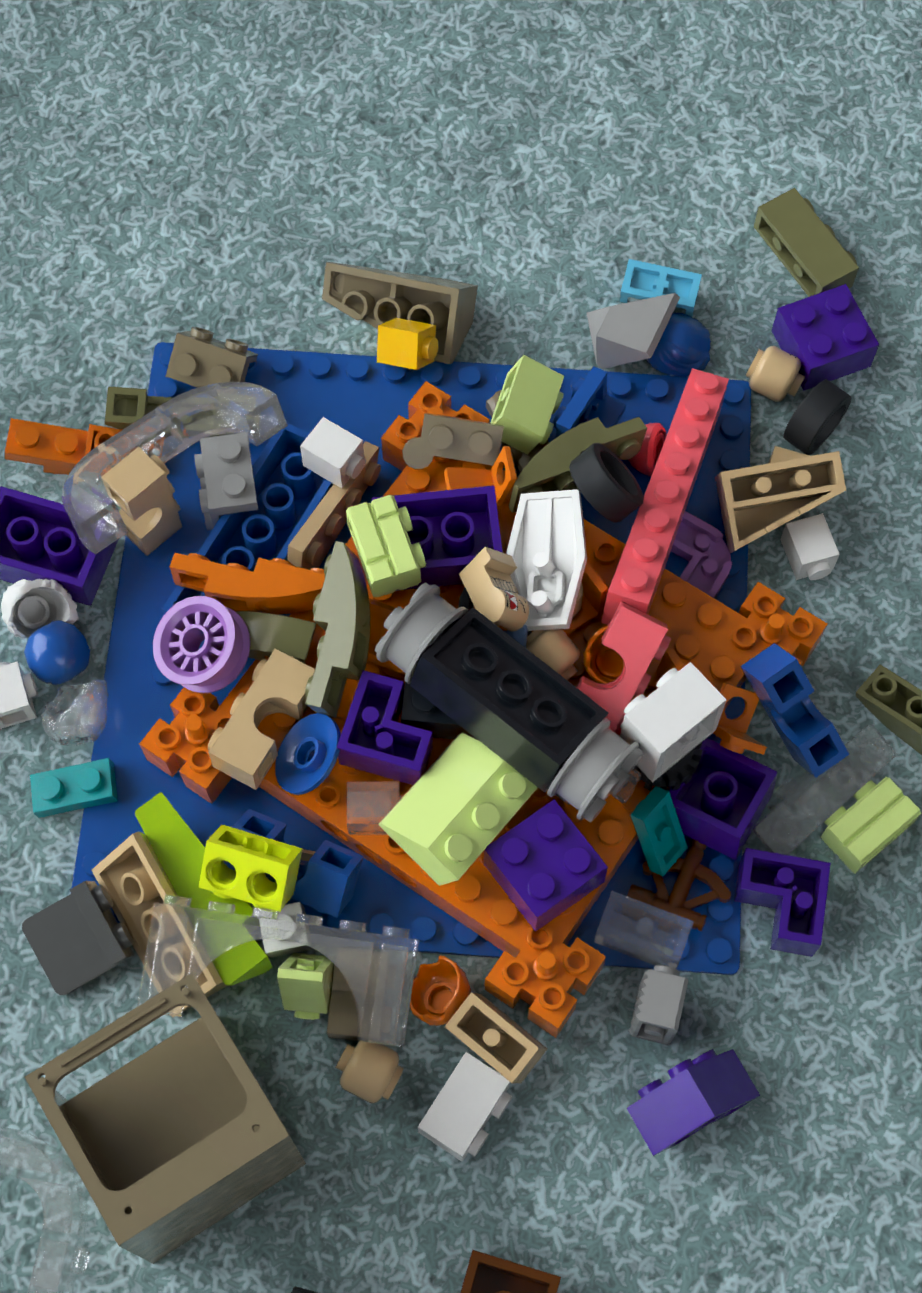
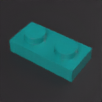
(73, 787)
(659, 830)

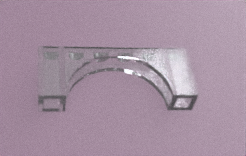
(373, 964)

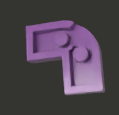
(706, 554)

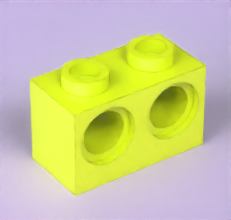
(251, 858)

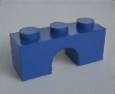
(784, 695)
(323, 881)

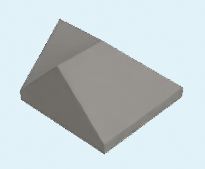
(629, 329)

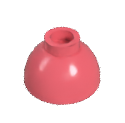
(650, 450)

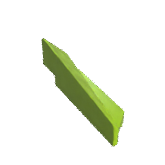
(182, 861)

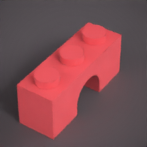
(638, 641)

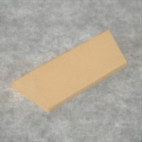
(134, 883)

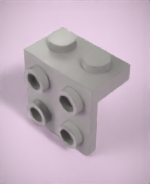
(225, 476)

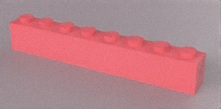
(667, 494)

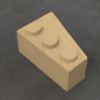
(774, 493)

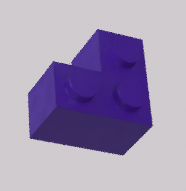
(375, 738)
(796, 892)
(692, 1099)

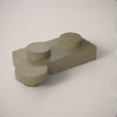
(453, 440)

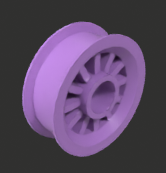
(179, 638)

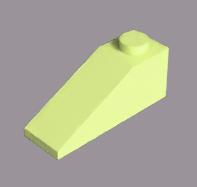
(306, 984)

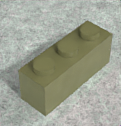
(805, 244)

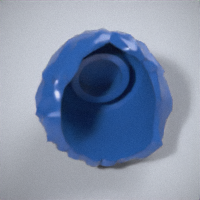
(682, 347)

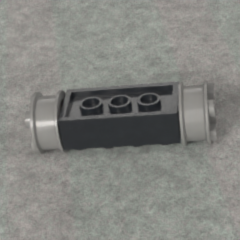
(508, 700)

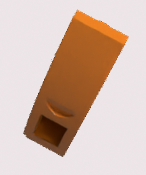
(53, 445)
(271, 588)

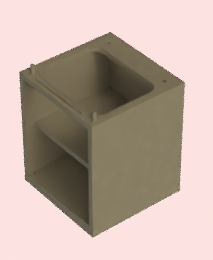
(169, 1133)

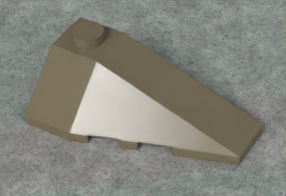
(386, 295)

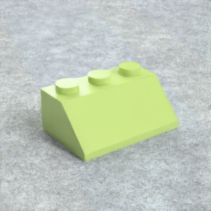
(457, 808)

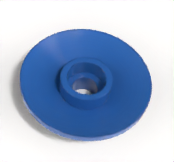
(307, 754)

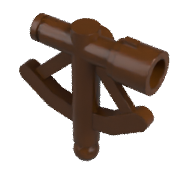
(687, 870)

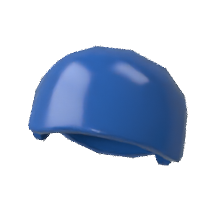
(57, 652)

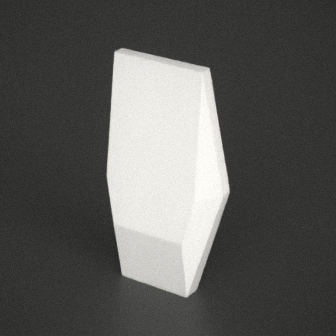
(549, 556)

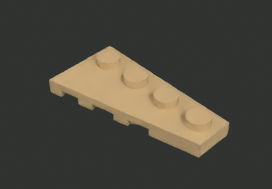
(327, 520)

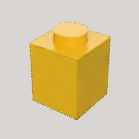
(406, 343)

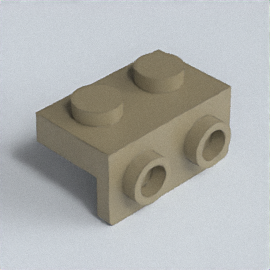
(205, 361)

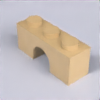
(145, 499)
(240, 747)

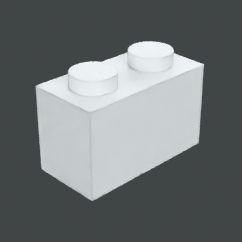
(464, 1108)

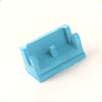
(651, 280)

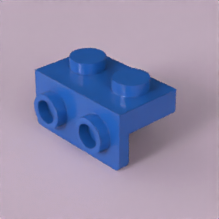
(589, 402)

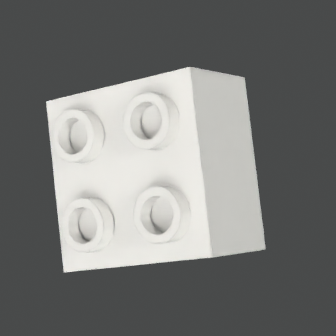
(672, 719)

